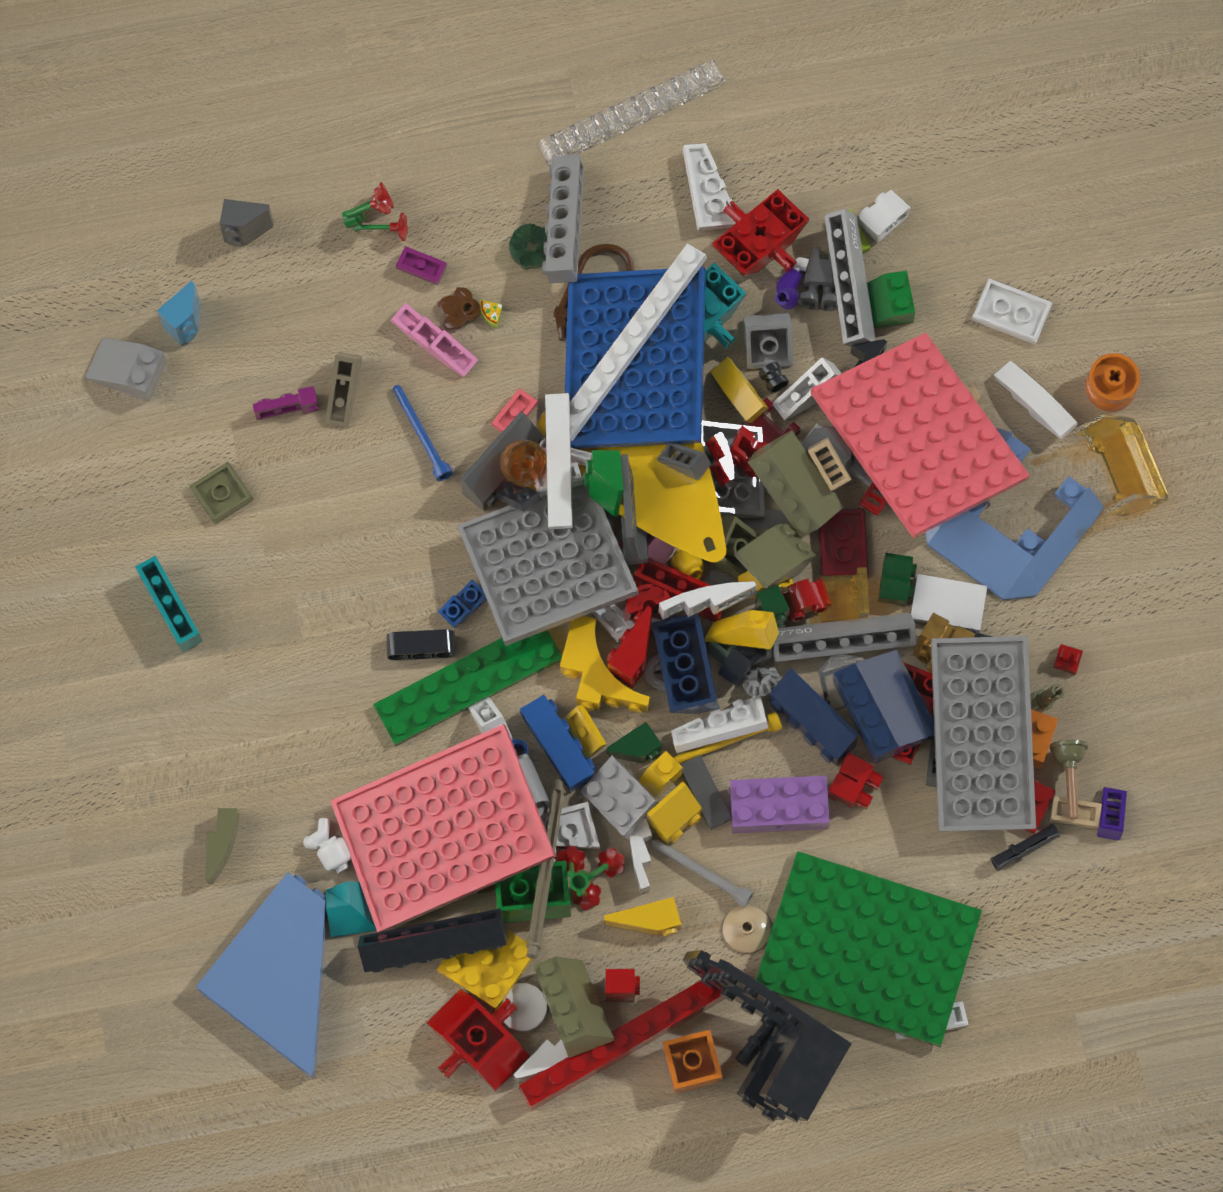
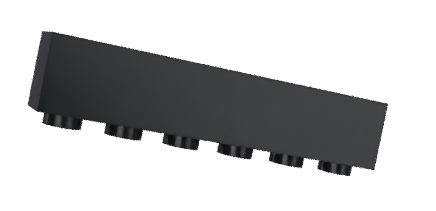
(433, 940)

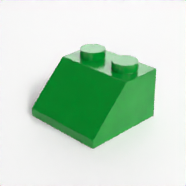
(891, 300)
(605, 479)

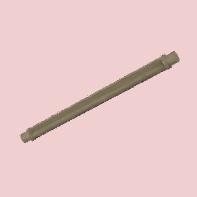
(545, 869)

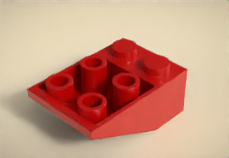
(631, 657)

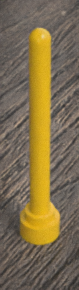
(773, 725)

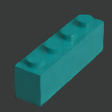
(168, 604)

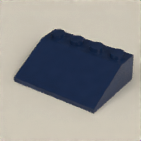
(884, 705)

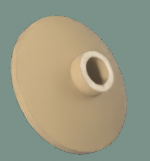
(743, 940)

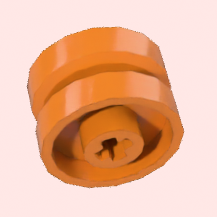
(1112, 382)

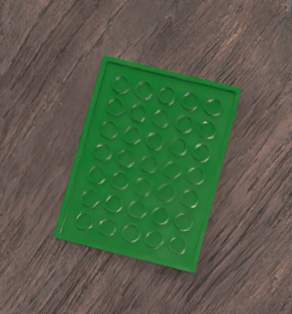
(868, 948)

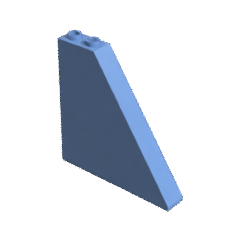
(275, 972)

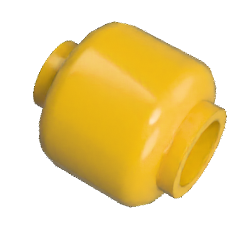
(687, 564)

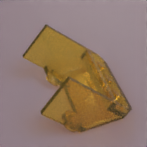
(1127, 461)

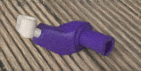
(787, 286)

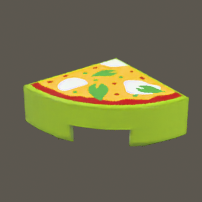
(491, 312)

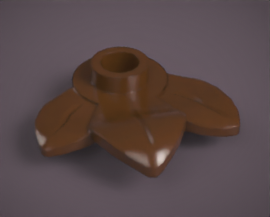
(456, 307)

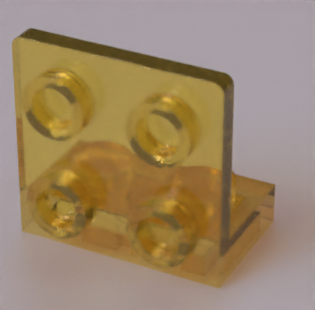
(847, 597)

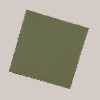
(221, 493)

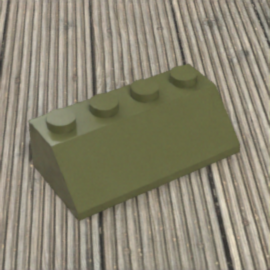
(795, 483)
(573, 1004)

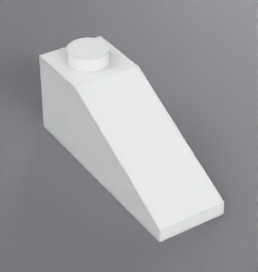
(798, 395)

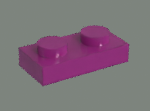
(421, 265)

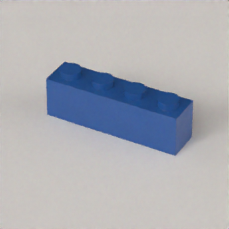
(557, 742)

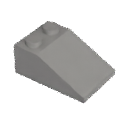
(127, 367)

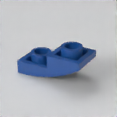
(464, 604)

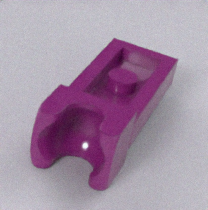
(287, 403)

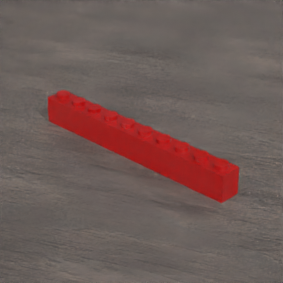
(627, 1039)

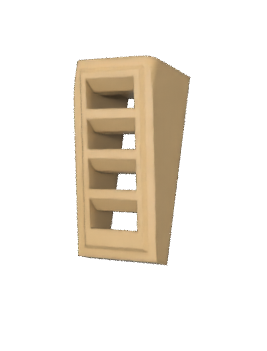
(819, 446)

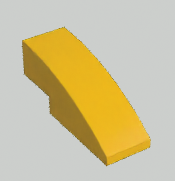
(739, 390)

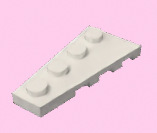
(706, 189)
(732, 722)

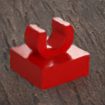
(1068, 659)

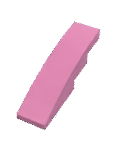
(433, 340)

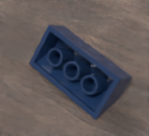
(685, 665)
(813, 717)

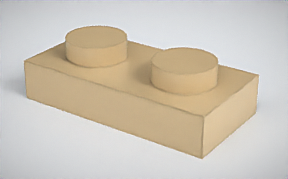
(1087, 813)

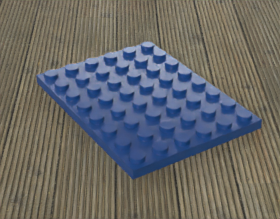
(662, 387)

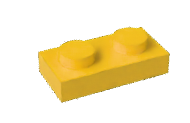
(585, 731)

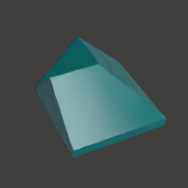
(348, 910)

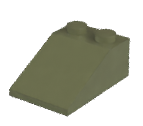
(775, 555)

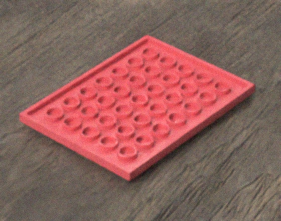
(919, 434)
(442, 828)

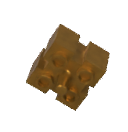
(937, 628)

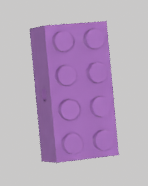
(779, 804)

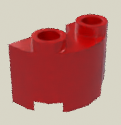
(743, 448)
(648, 596)
(806, 597)

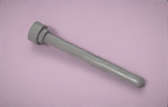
(740, 894)

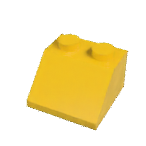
(674, 814)

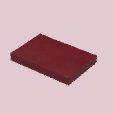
(843, 543)

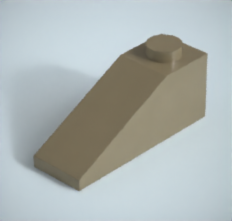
(343, 388)

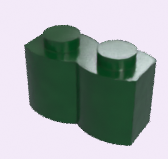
(895, 579)

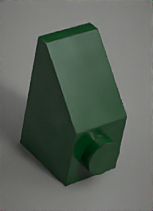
(637, 745)

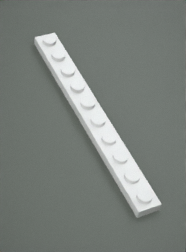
(634, 336)

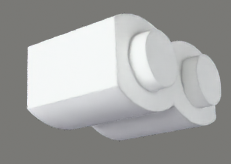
(884, 215)

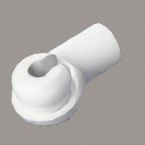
(318, 837)

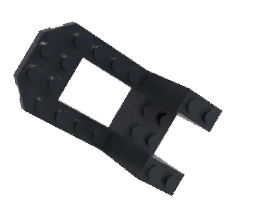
(797, 1055)

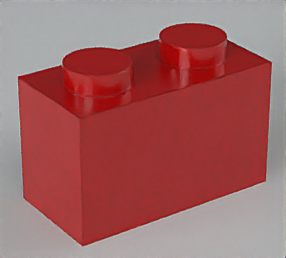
(621, 985)

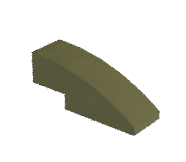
(221, 842)

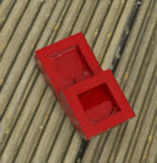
(723, 465)

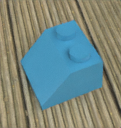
(181, 314)

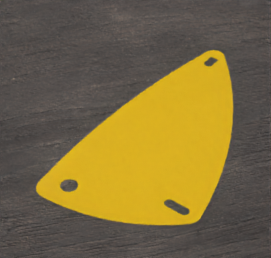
(669, 502)

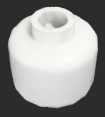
(334, 854)

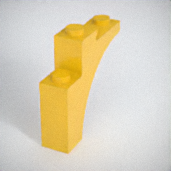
(597, 683)

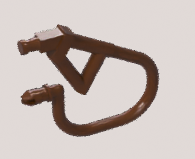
(561, 311)

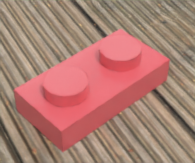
(519, 402)

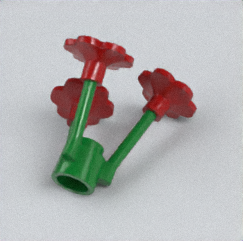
(384, 204)
(585, 891)

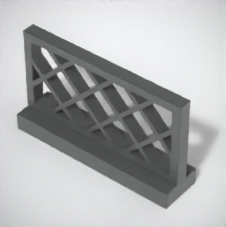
(634, 538)

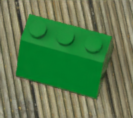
(518, 892)

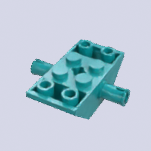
(721, 302)

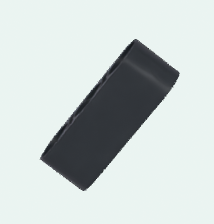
(421, 644)

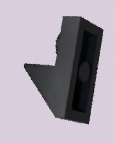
(868, 350)
(739, 663)

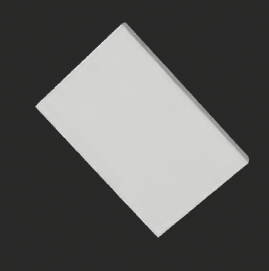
(1012, 311)
(954, 600)

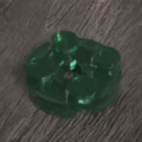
(519, 242)

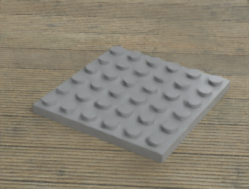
(546, 575)

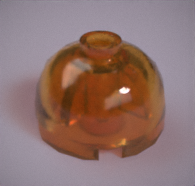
(523, 462)

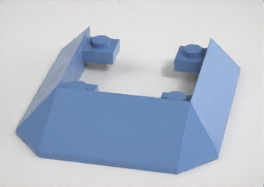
(1020, 567)

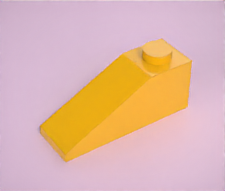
(746, 629)
(652, 918)

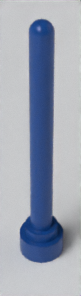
(441, 469)

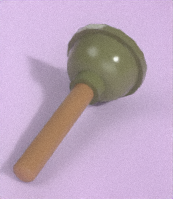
(1069, 754)

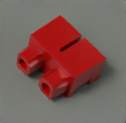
(851, 781)

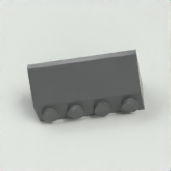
(485, 474)

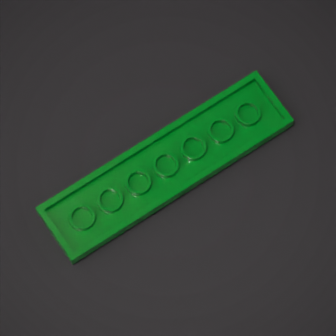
(464, 684)

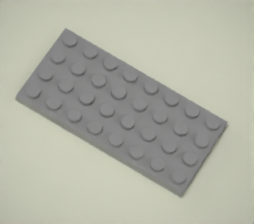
(983, 733)

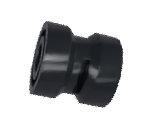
(773, 377)

